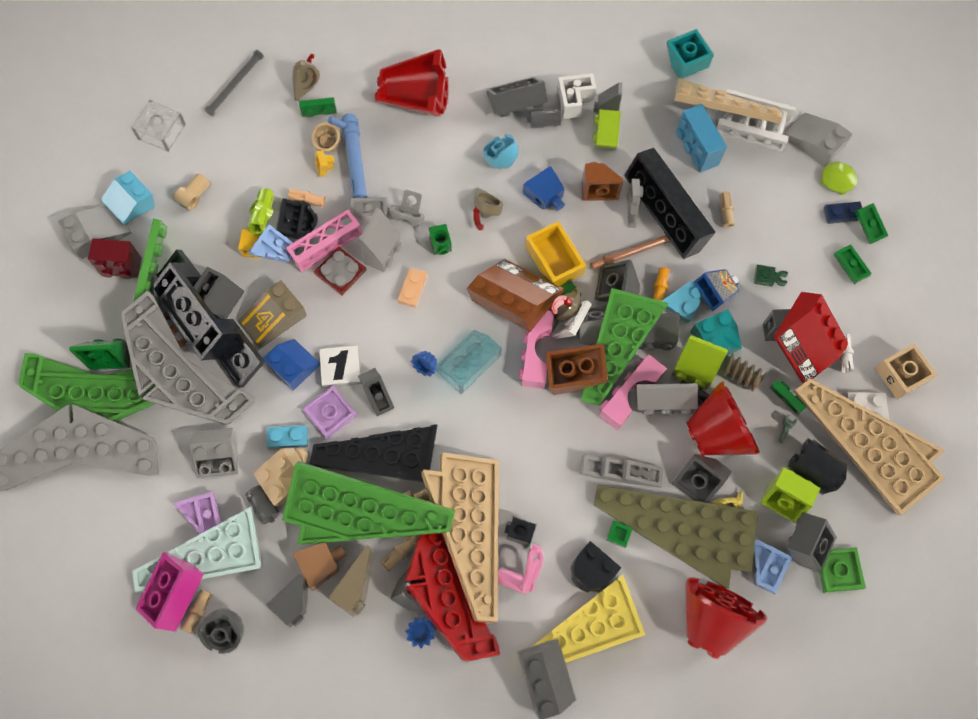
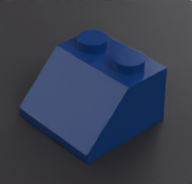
(291, 363)

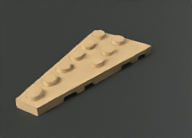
(719, 100)

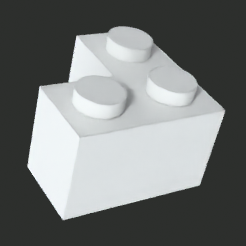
(574, 91)

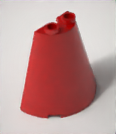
(416, 84)

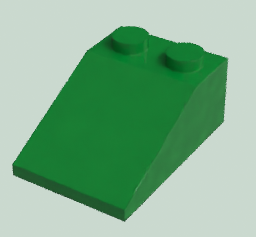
(103, 354)

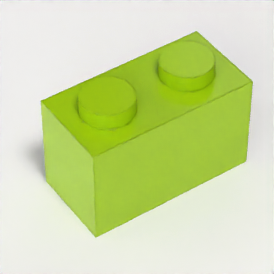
(607, 129)

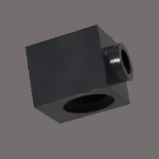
(527, 526)

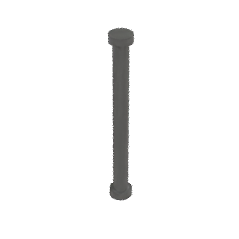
(235, 81)

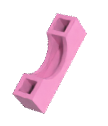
(534, 369)
(618, 409)

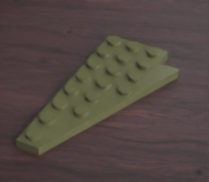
(697, 533)

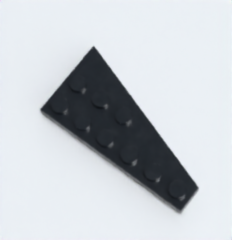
(383, 454)

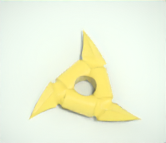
(736, 502)

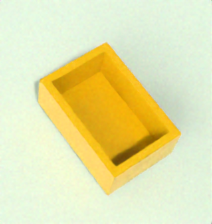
(555, 254)

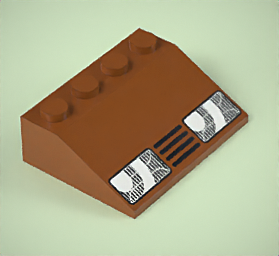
(514, 293)

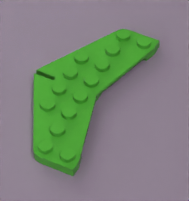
(59, 385)

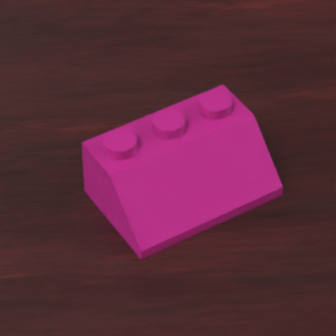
(169, 592)

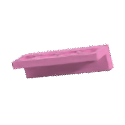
(327, 243)

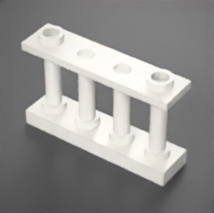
(754, 135)

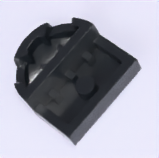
(296, 219)
(593, 569)

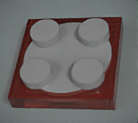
(340, 271)

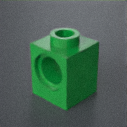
(437, 233)

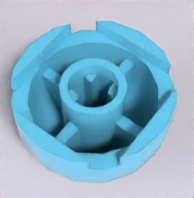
(501, 152)

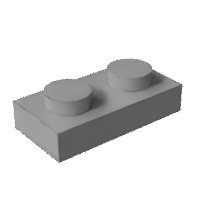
(367, 206)

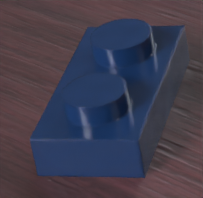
(842, 212)

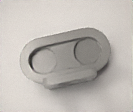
(408, 213)

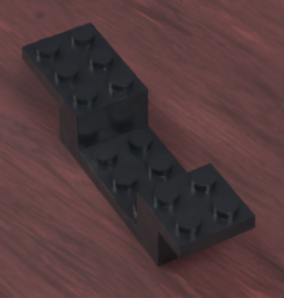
(205, 333)

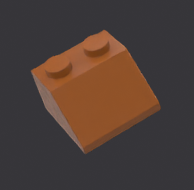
(600, 182)

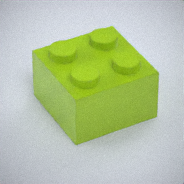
(790, 495)

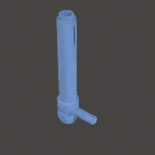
(351, 134)

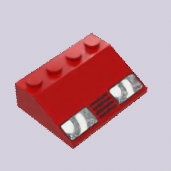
(810, 336)

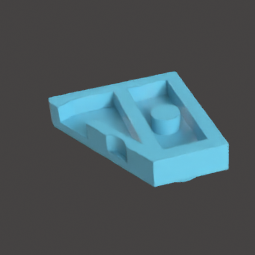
(684, 301)

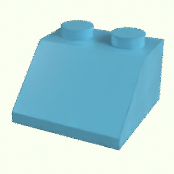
(128, 198)

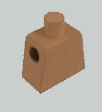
(319, 563)

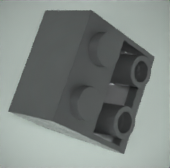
(218, 292)

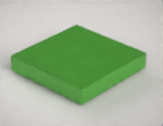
(842, 571)

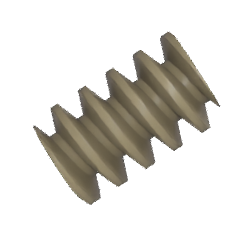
(743, 372)

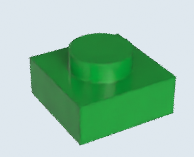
(619, 534)

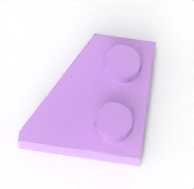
(200, 511)

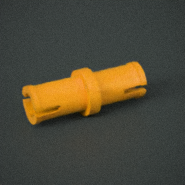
(661, 285)

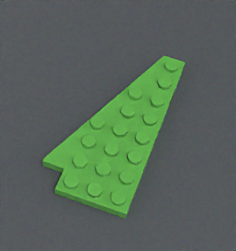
(347, 509)

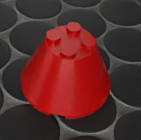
(721, 426)
(718, 617)

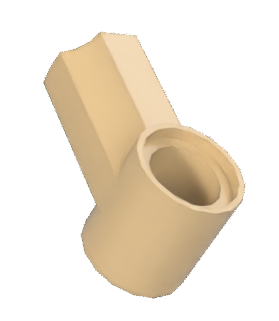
(189, 195)

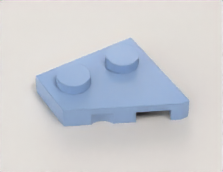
(272, 246)
(769, 566)

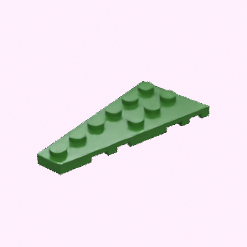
(152, 253)

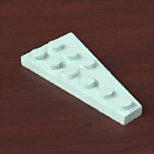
(216, 552)

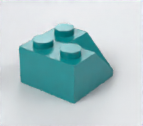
(689, 54)
(719, 330)

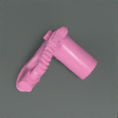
(525, 582)

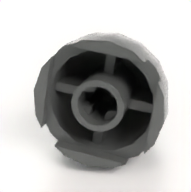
(221, 631)

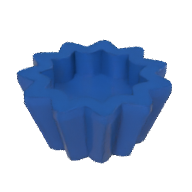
(424, 363)
(420, 632)

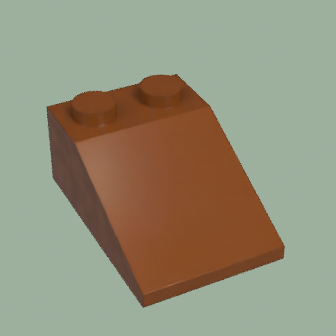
(576, 368)

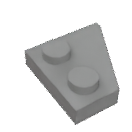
(633, 202)

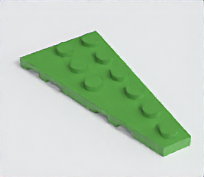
(623, 330)

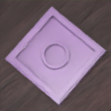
(329, 412)

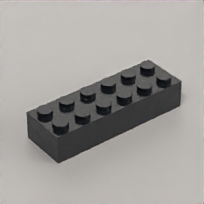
(670, 203)

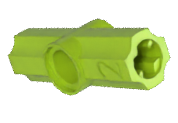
(261, 211)

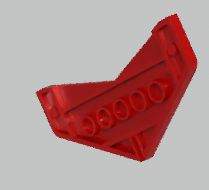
(445, 601)

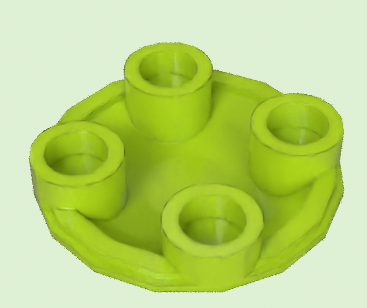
(839, 177)

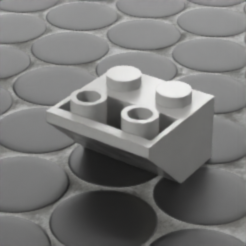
(214, 452)

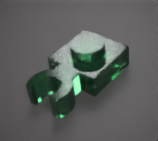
(767, 276)

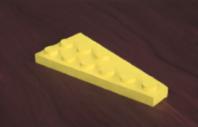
(599, 624)

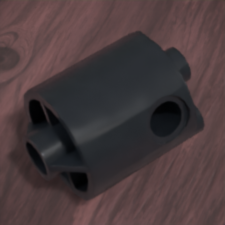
(819, 467)

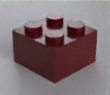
(114, 258)

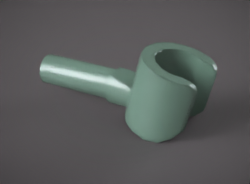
(787, 425)

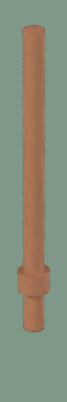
(609, 259)

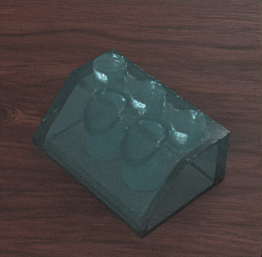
(469, 360)

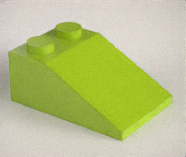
(699, 362)

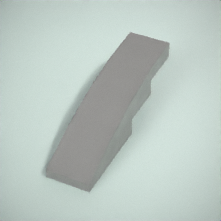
(621, 471)

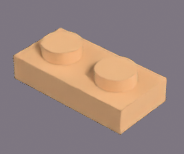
(412, 287)

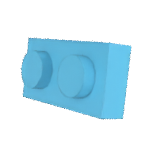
(287, 437)

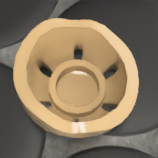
(326, 142)

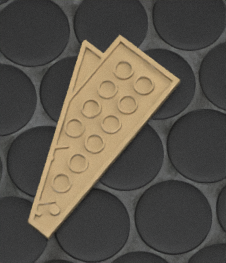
(884, 452)
(472, 490)

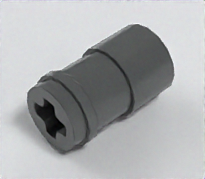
(545, 118)
(262, 505)

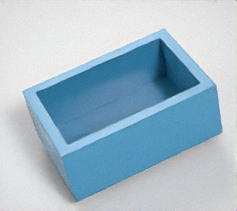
(701, 138)

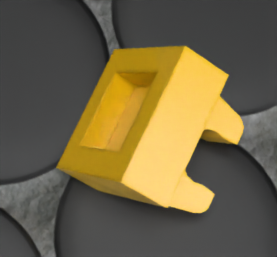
(323, 162)

